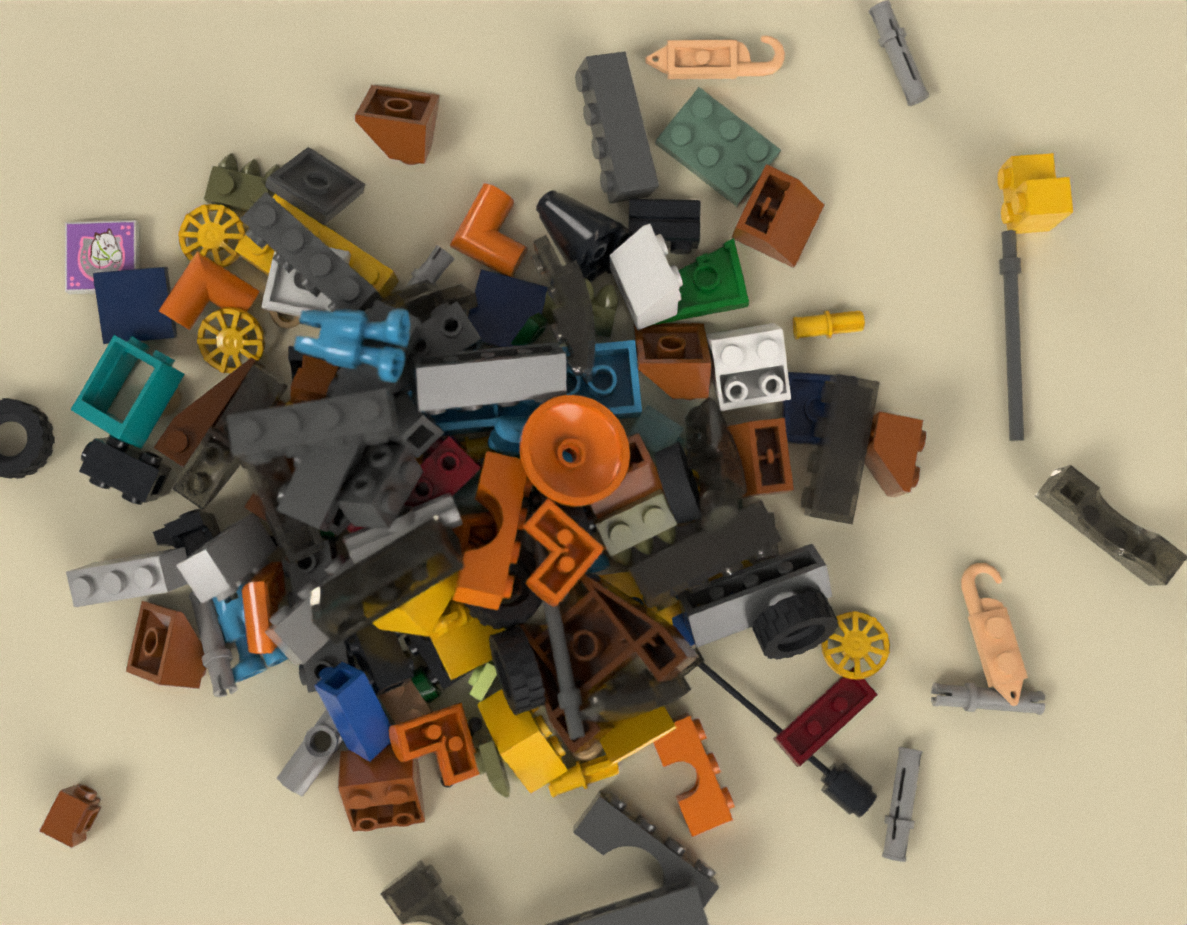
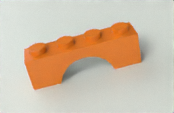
(485, 574)

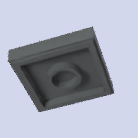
(315, 185)

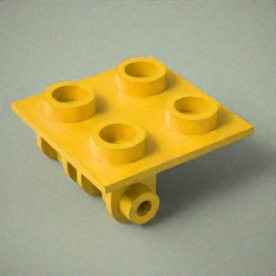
(461, 640)
(636, 734)

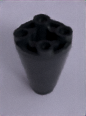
(581, 233)

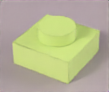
(482, 680)

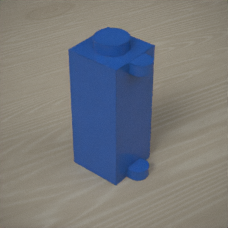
(354, 709)

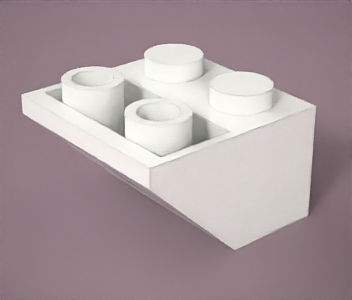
(646, 278)
(749, 366)

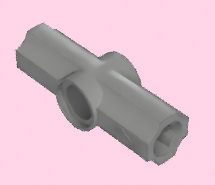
(369, 540)
(308, 759)

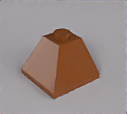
(399, 122)
(675, 358)
(166, 648)

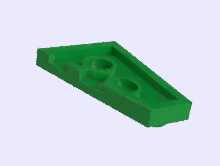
(711, 285)

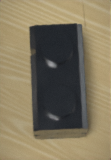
(673, 219)

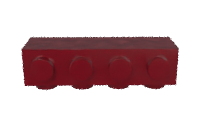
(444, 472)

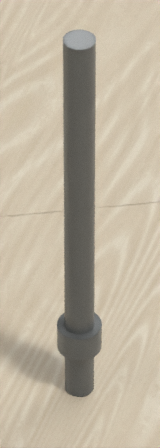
(1010, 268)
(569, 698)

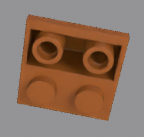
(778, 217)
(894, 451)
(764, 456)
(638, 482)
(380, 790)

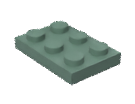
(717, 146)

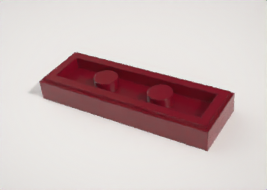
(824, 718)

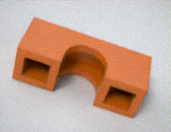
(705, 803)

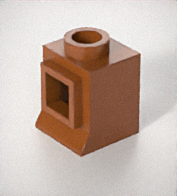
(312, 380)
(72, 815)

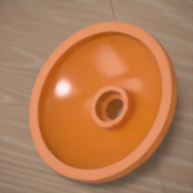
(591, 437)

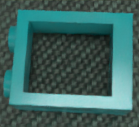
(108, 379)

